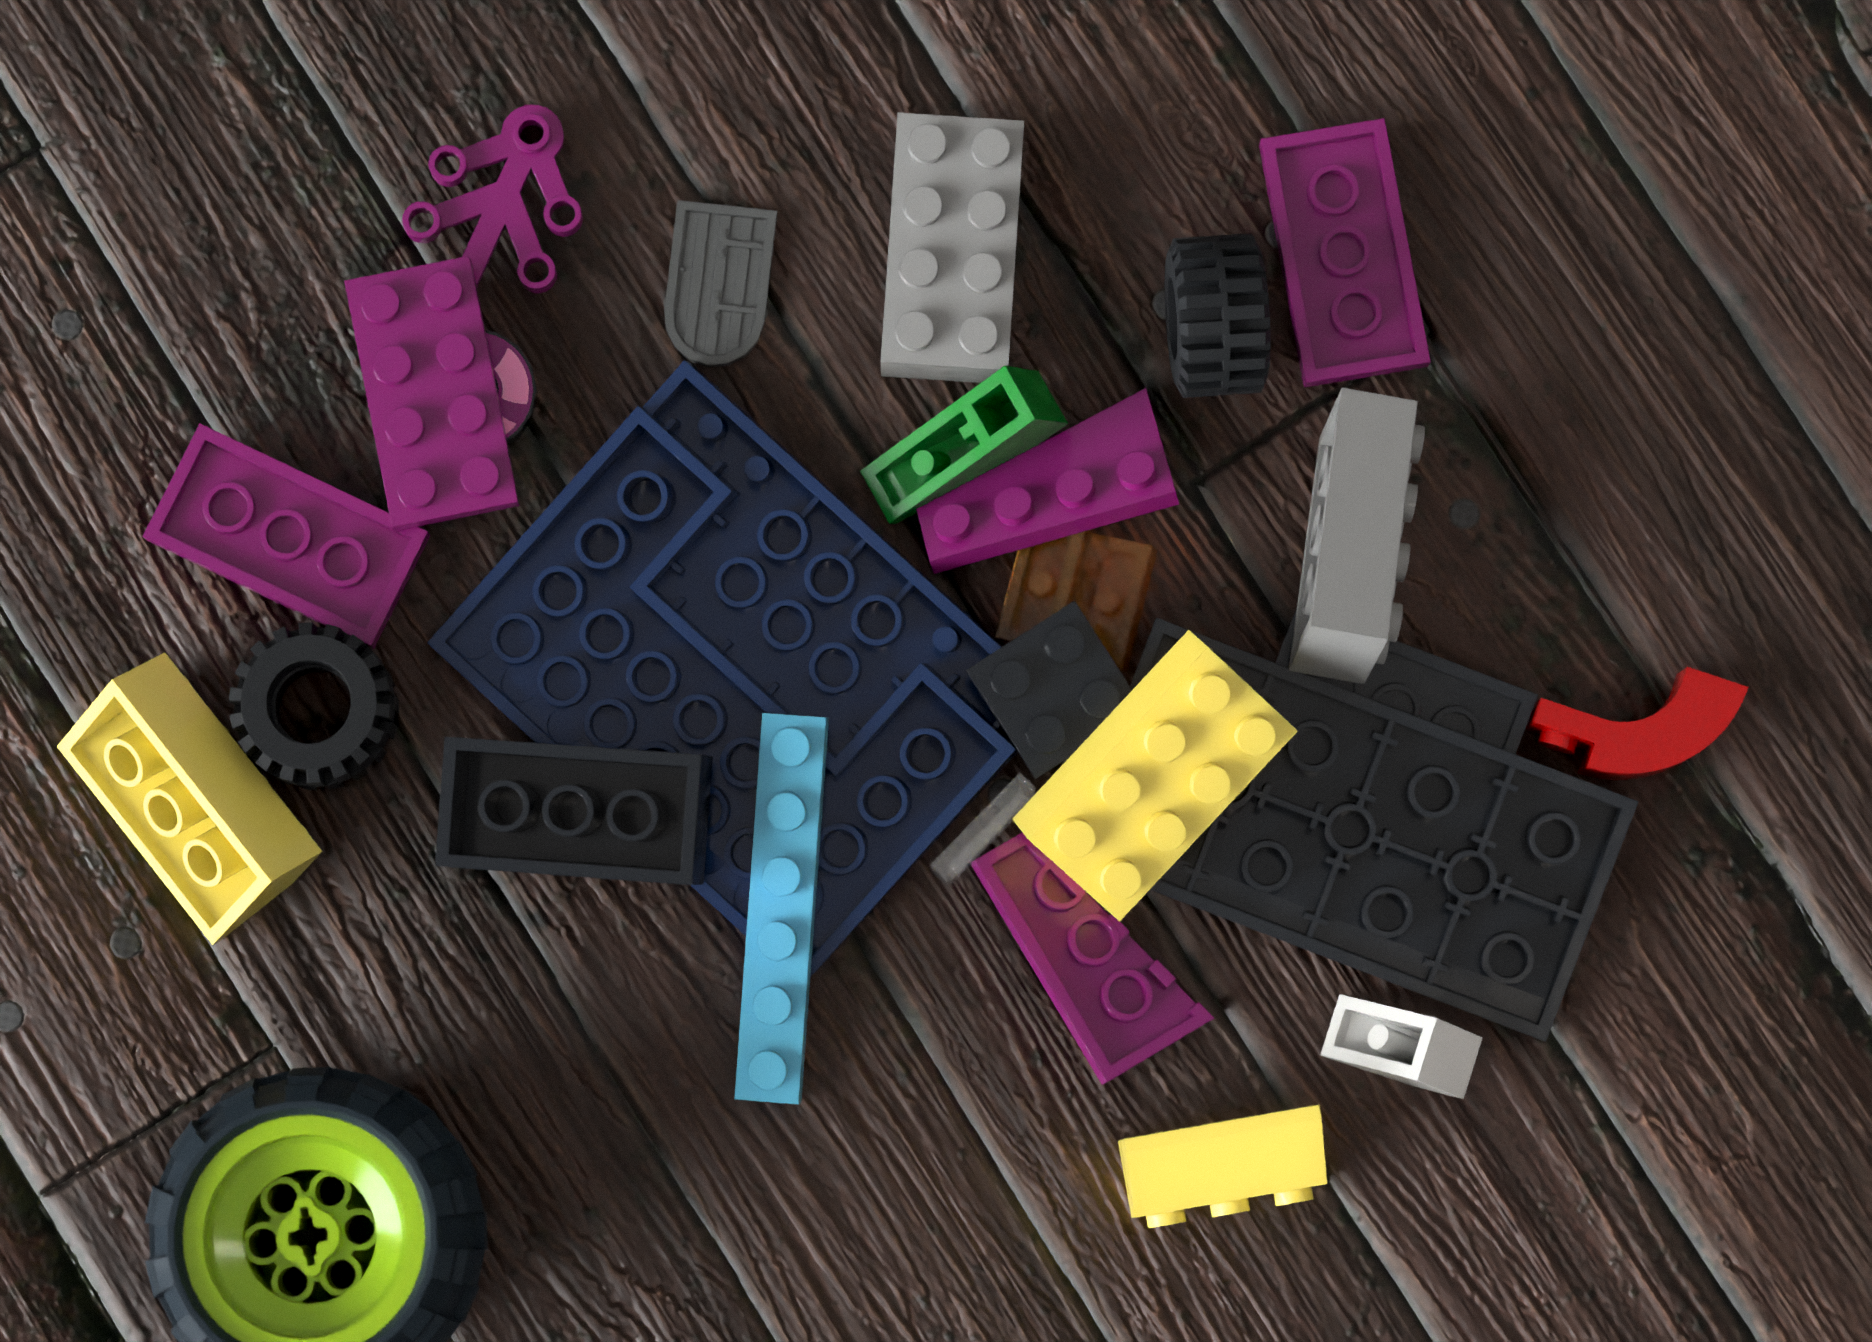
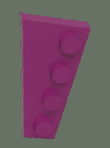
(1064, 486)

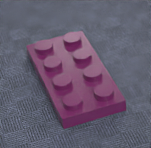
(1344, 252)
(431, 393)
(285, 535)

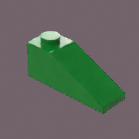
(964, 441)

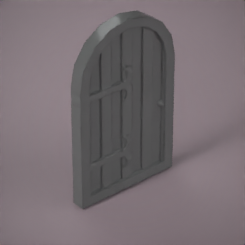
(718, 281)

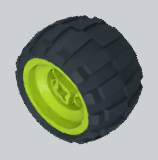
(298, 1131)

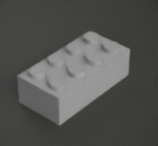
(951, 247)
(1356, 535)

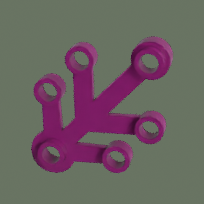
(501, 201)

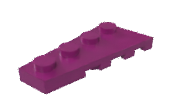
(1096, 975)

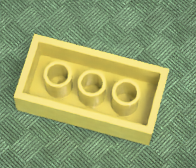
(1154, 775)

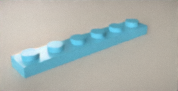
(781, 908)

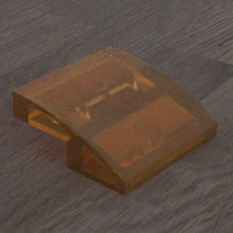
(1097, 571)

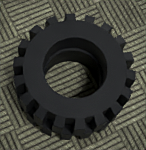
(1217, 315)
(276, 668)

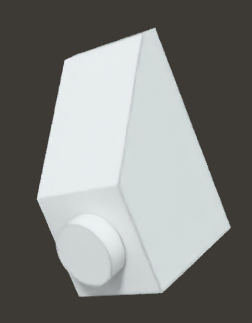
(1402, 1045)

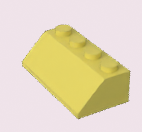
(188, 797)

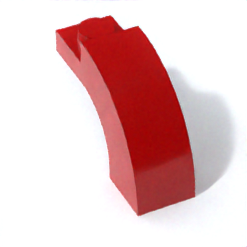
(1686, 723)

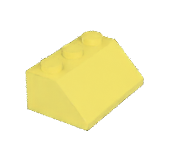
(1224, 1165)

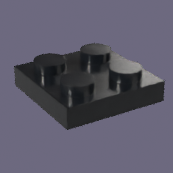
(1051, 688)

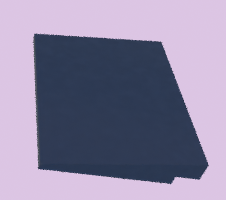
(724, 583)

